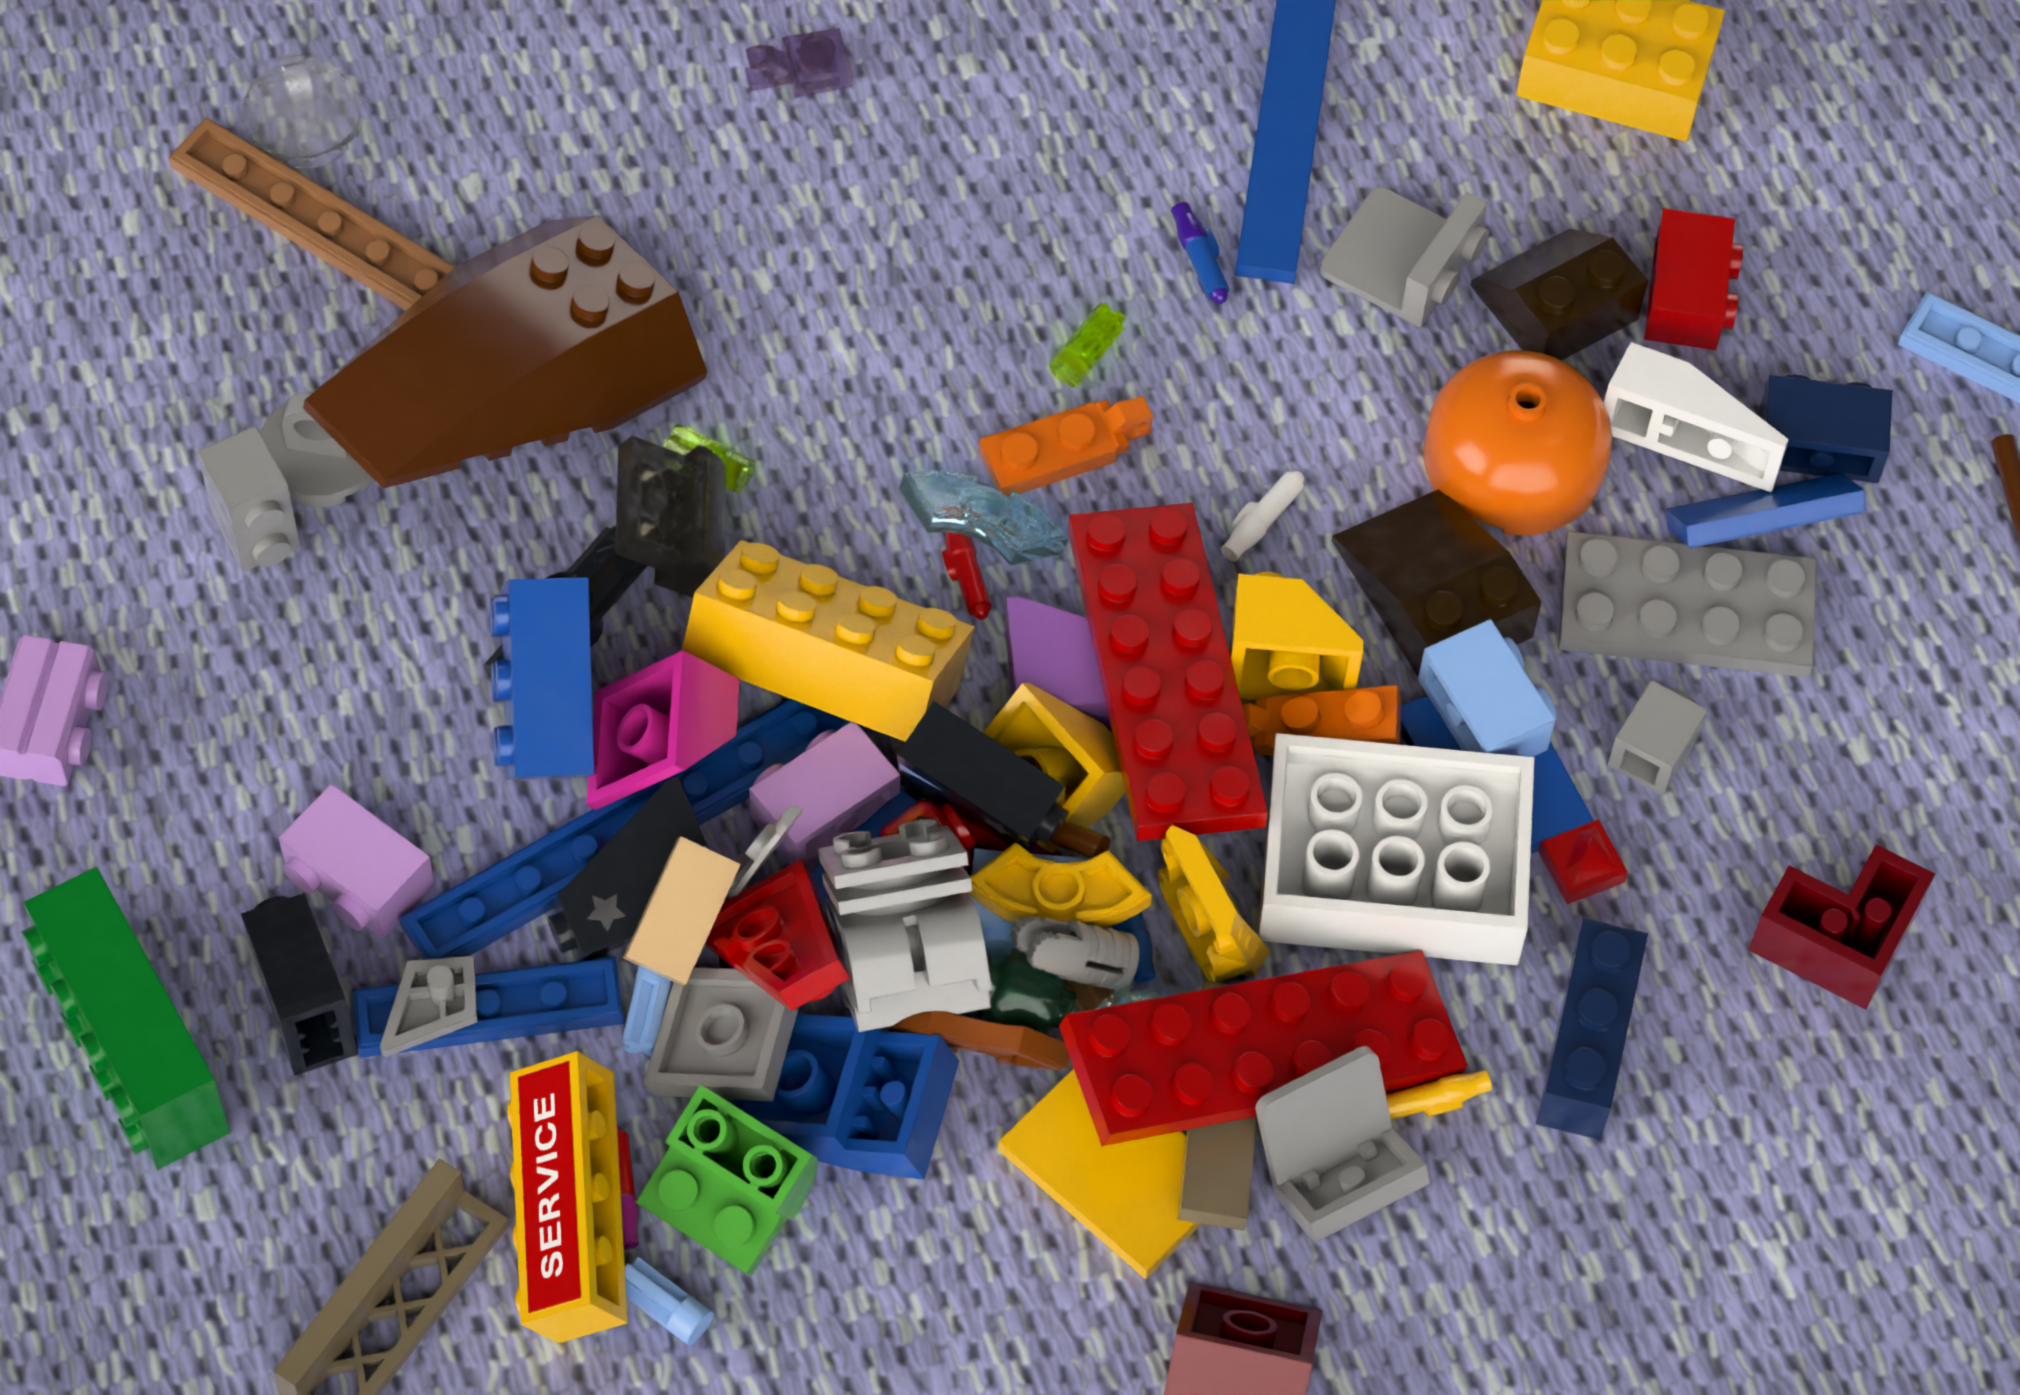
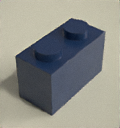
(1830, 426)

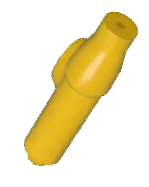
(1438, 1096)

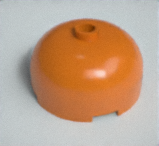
(1519, 442)

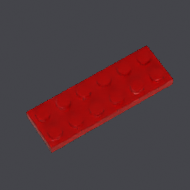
(1166, 671)
(1222, 1048)

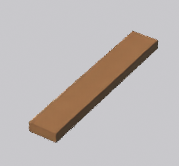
(308, 214)

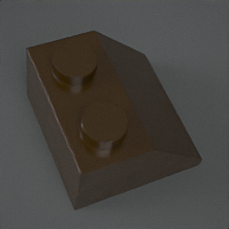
(1564, 293)

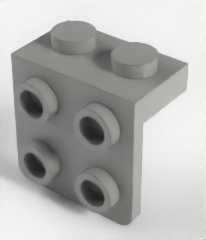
(1405, 253)
(1336, 1145)

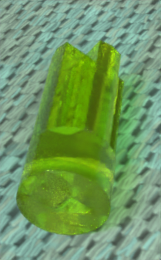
(1087, 345)
(738, 467)

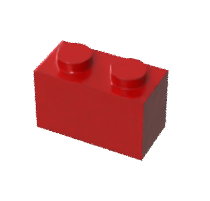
(1691, 279)

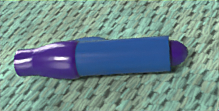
(1202, 251)

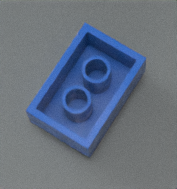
(543, 678)

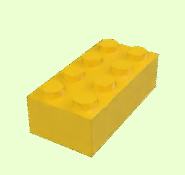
(826, 639)

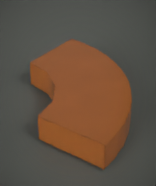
(1005, 1042)

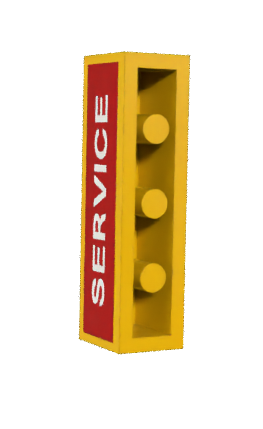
(567, 1198)

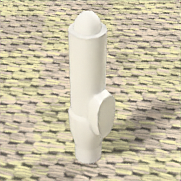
(1257, 517)

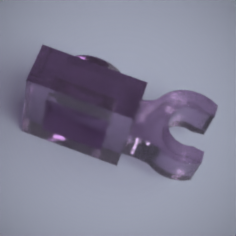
(806, 61)

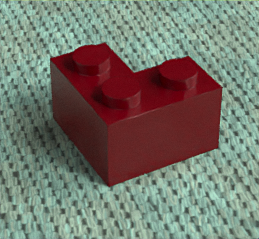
(1840, 937)

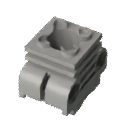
(905, 924)

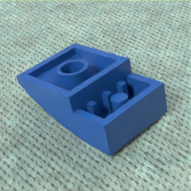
(860, 1096)

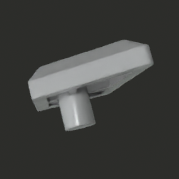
(431, 1002)

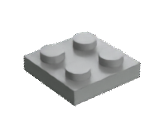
(721, 1036)

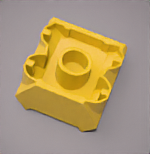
(1206, 911)

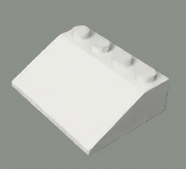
(1397, 849)

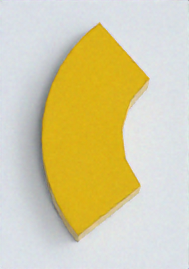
(1082, 891)

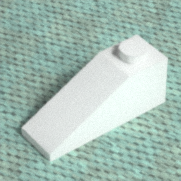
(1691, 418)

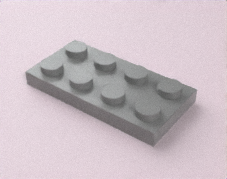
(1688, 604)

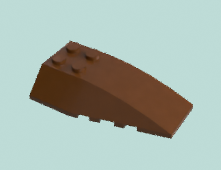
(513, 352)

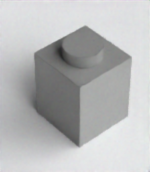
(1657, 737)

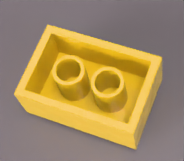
(1623, 60)

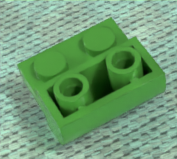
(728, 1180)

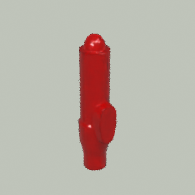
(963, 567)

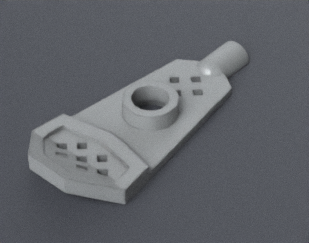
(762, 848)

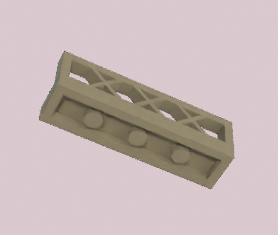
(378, 1275)

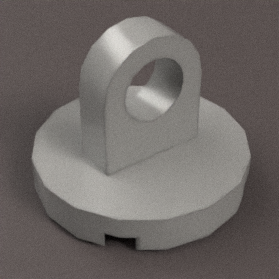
(309, 458)

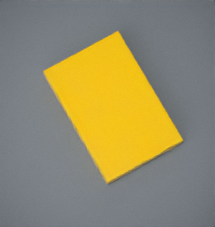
(1116, 1190)

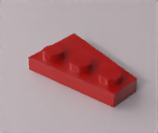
(781, 938)

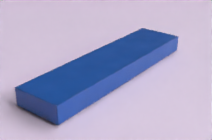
(511, 1005)

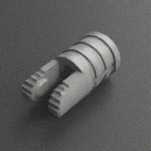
(1078, 951)

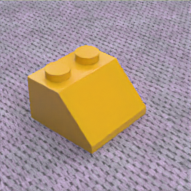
(1289, 640)

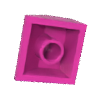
(659, 724)

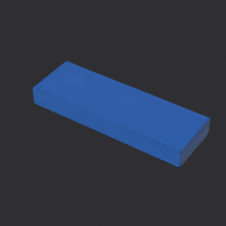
(1765, 511)

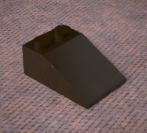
(1437, 575)

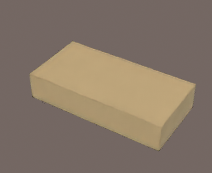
(681, 911)

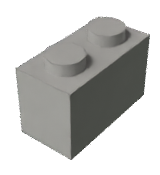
(249, 499)

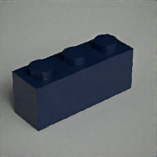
(1592, 1029)

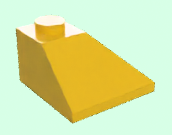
(1065, 747)

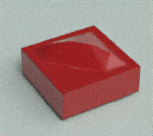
(1583, 861)

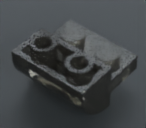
(671, 512)

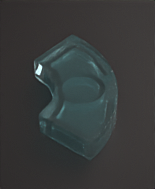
(958, 505)

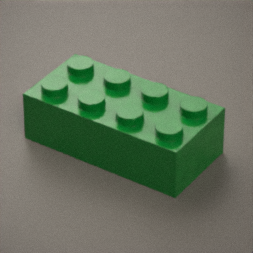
(123, 1020)

